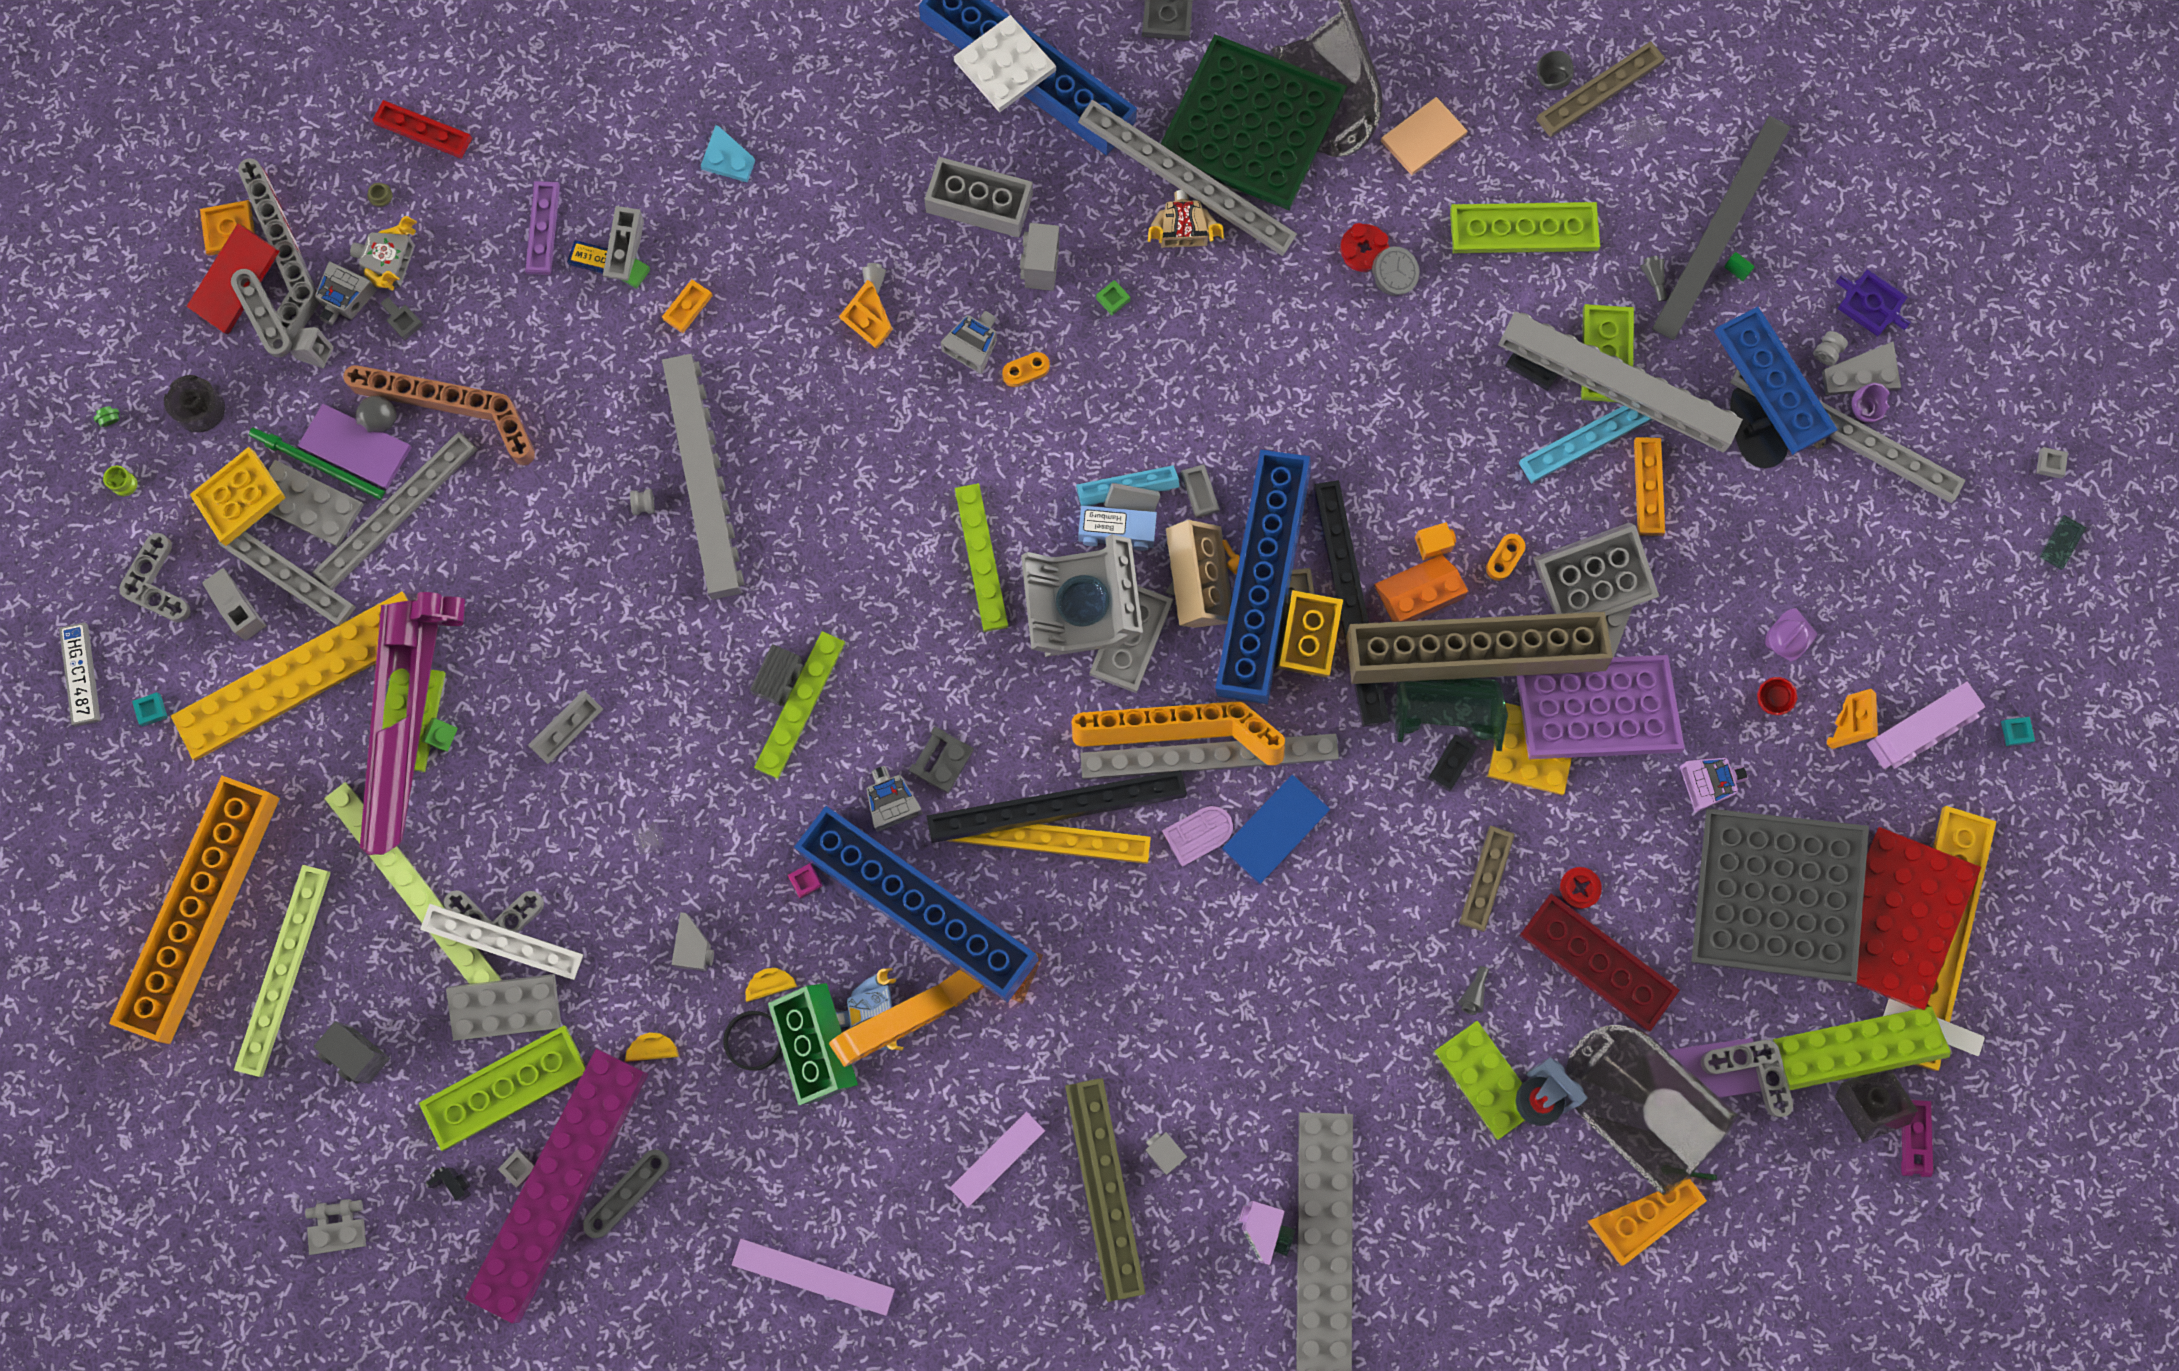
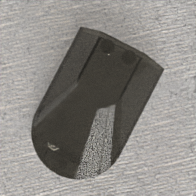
(1342, 56)
(1647, 1104)

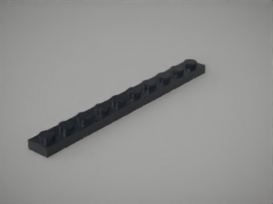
(1348, 588)
(1056, 806)

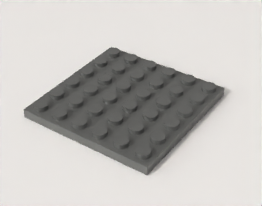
(1780, 895)

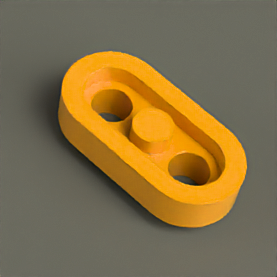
(1026, 369)
(1504, 557)

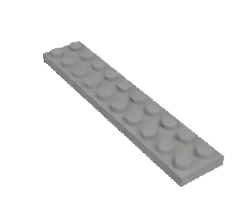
(1324, 1242)

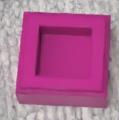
(805, 880)

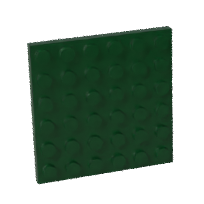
(1253, 121)

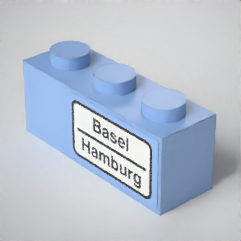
(1100, 522)

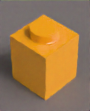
(1435, 540)

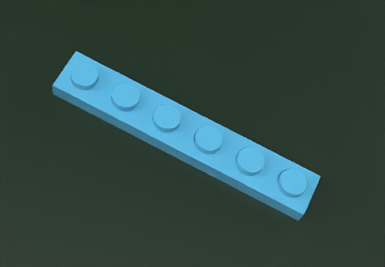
(1581, 442)

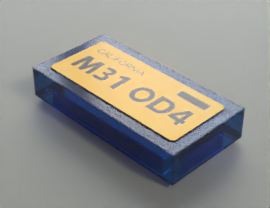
(587, 256)

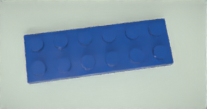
(1775, 380)

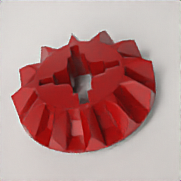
(1592, 890)

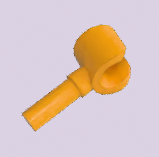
(1233, 563)

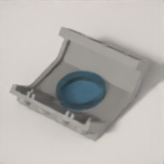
(1082, 599)

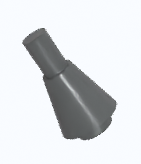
(1654, 272)
(1473, 998)

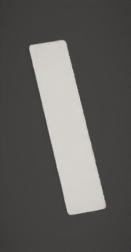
(1954, 1035)

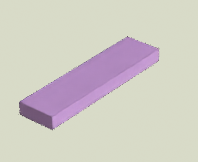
(997, 1159)

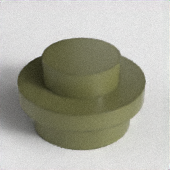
(379, 194)

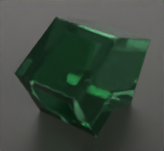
(1284, 1240)

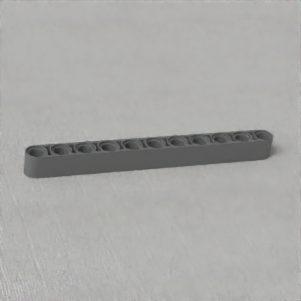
(1721, 228)

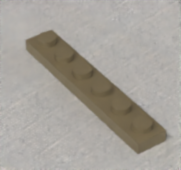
(1600, 89)

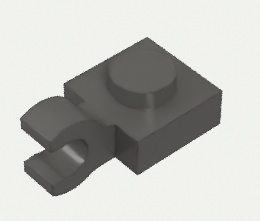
(401, 319)

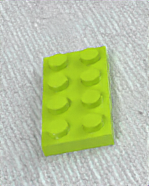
(1612, 333)
(396, 707)
(1483, 1078)

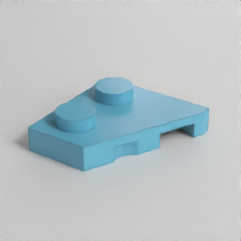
(727, 157)

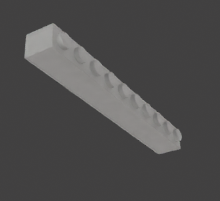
(1620, 381)
(701, 476)

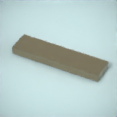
(1486, 878)

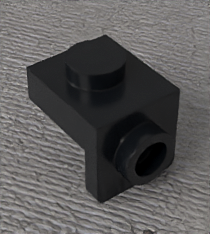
(456, 1184)

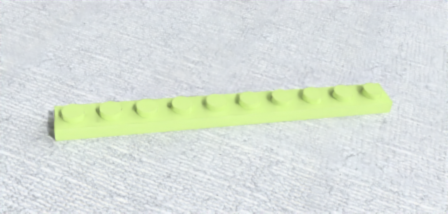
(411, 888)

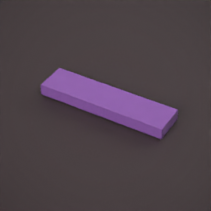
(542, 228)

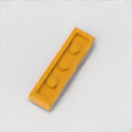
(1649, 486)

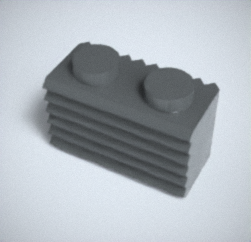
(776, 675)

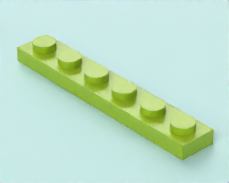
(981, 557)
(799, 705)

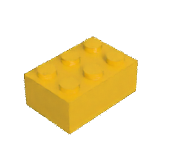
(1309, 634)

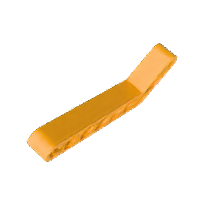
(1179, 724)
(903, 1018)

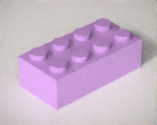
(1927, 727)

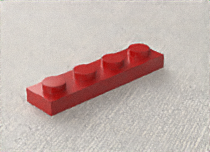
(422, 129)

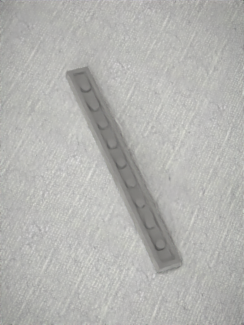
(1187, 177)
(1886, 452)
(1201, 757)

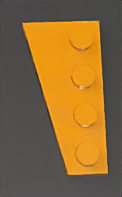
(1640, 1223)

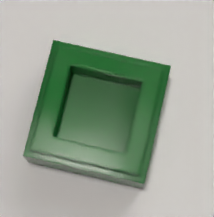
(1739, 266)

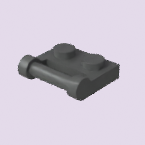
(948, 764)

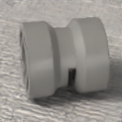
(1831, 346)

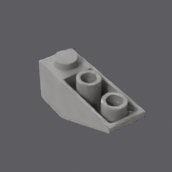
(233, 605)

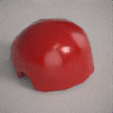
(1781, 692)

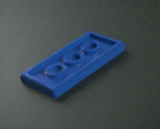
(1276, 829)

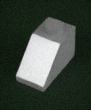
(311, 347)
(691, 947)

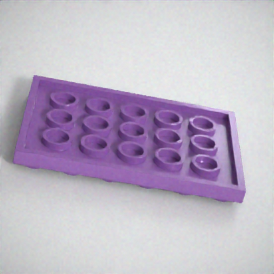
(1602, 712)

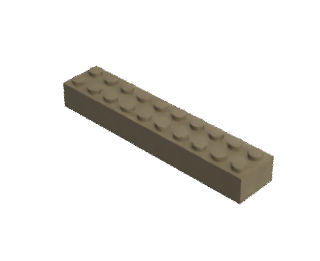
(1478, 647)

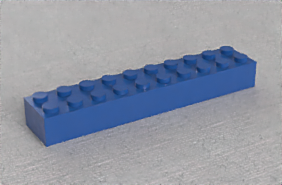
(1061, 94)
(1263, 577)
(917, 904)

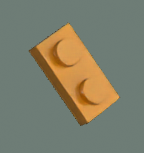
(687, 306)

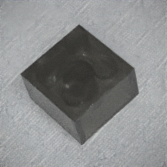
(1875, 1104)

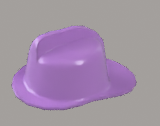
(1790, 635)

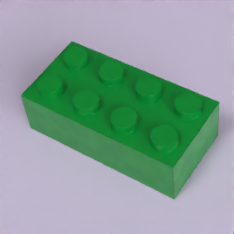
(804, 1029)

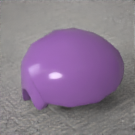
(1873, 395)

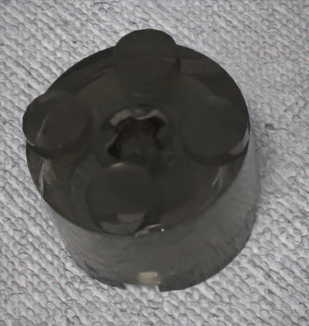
(194, 403)

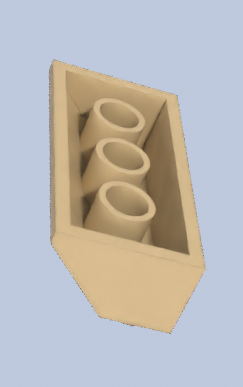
(1199, 574)

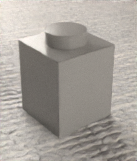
(1164, 1152)

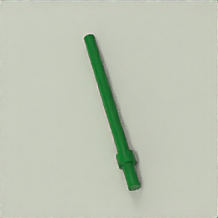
(275, 443)

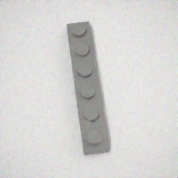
(290, 578)

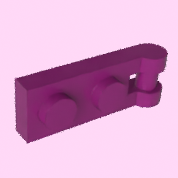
(1918, 1141)

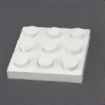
(1004, 63)

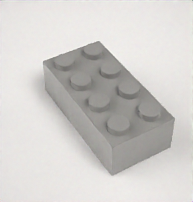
(978, 197)

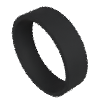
(726, 1047)

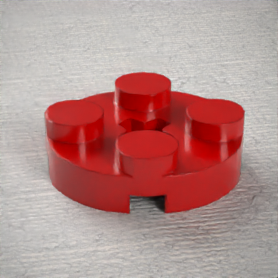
(1362, 234)

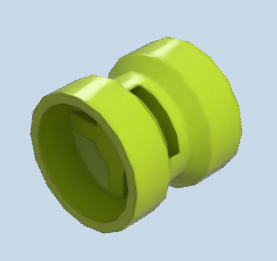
(118, 475)

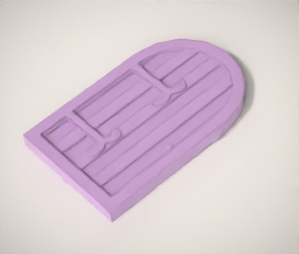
(1199, 833)

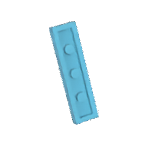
(1156, 479)

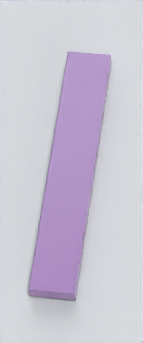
(813, 1277)

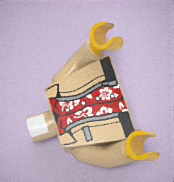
(1184, 224)

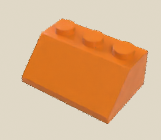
(1421, 590)

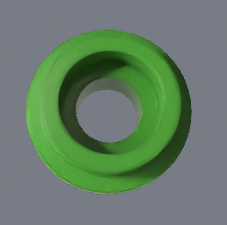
(107, 416)

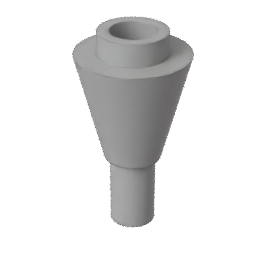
(875, 274)

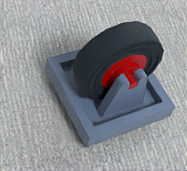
(1548, 1094)

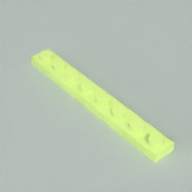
(282, 971)

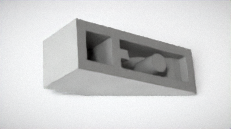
(623, 243)

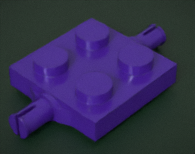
(1872, 302)

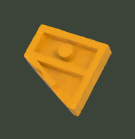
(867, 315)
(1856, 720)

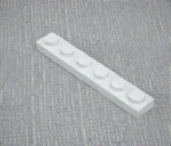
(501, 941)

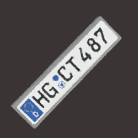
(79, 674)

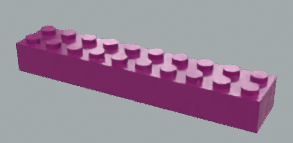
(556, 1187)

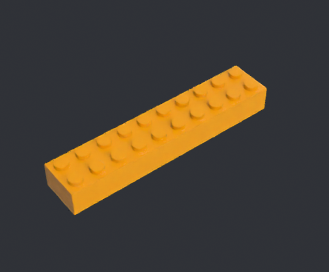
(194, 910)

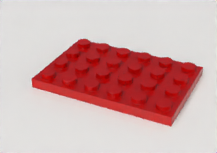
(1909, 916)

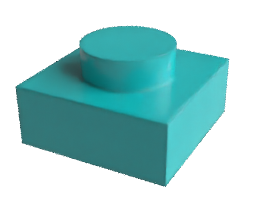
(149, 709)
(2018, 731)

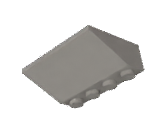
(1598, 573)

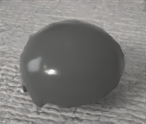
(1557, 65)
(375, 414)

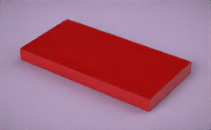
(215, 296)

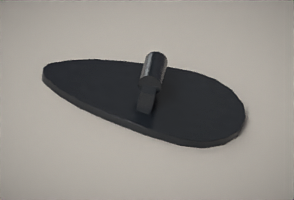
(1756, 435)

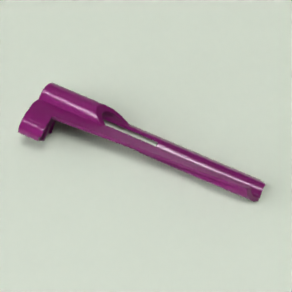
(405, 642)

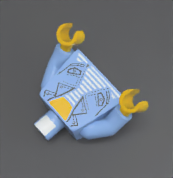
(868, 1001)

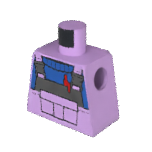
(1711, 781)

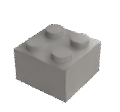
(1040, 256)

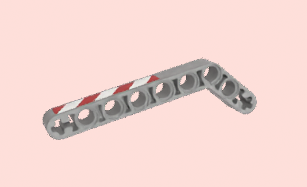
(285, 244)

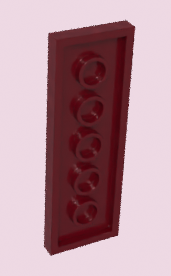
(1599, 962)

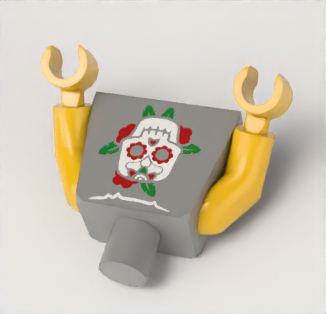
(386, 254)

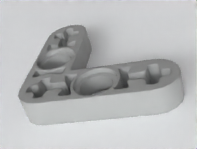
(145, 589)
(500, 920)
(1762, 1067)

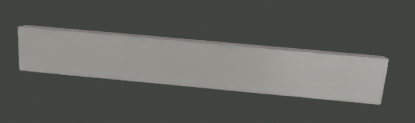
(395, 511)

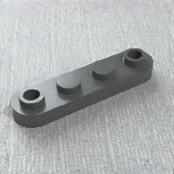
(626, 1194)

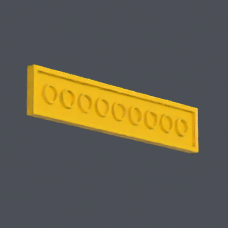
(281, 684)
(1969, 839)

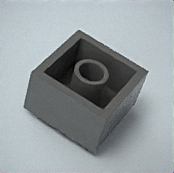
(351, 1053)

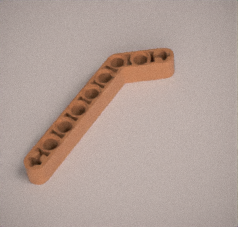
(441, 401)

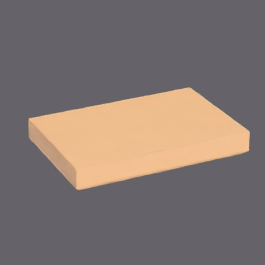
(1424, 136)

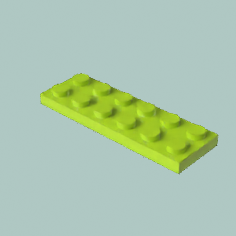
(1524, 227)
(1862, 1048)
(503, 1088)

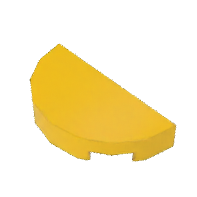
(769, 982)
(651, 1047)

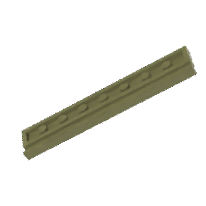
(1105, 1190)

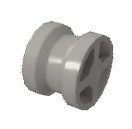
(642, 502)

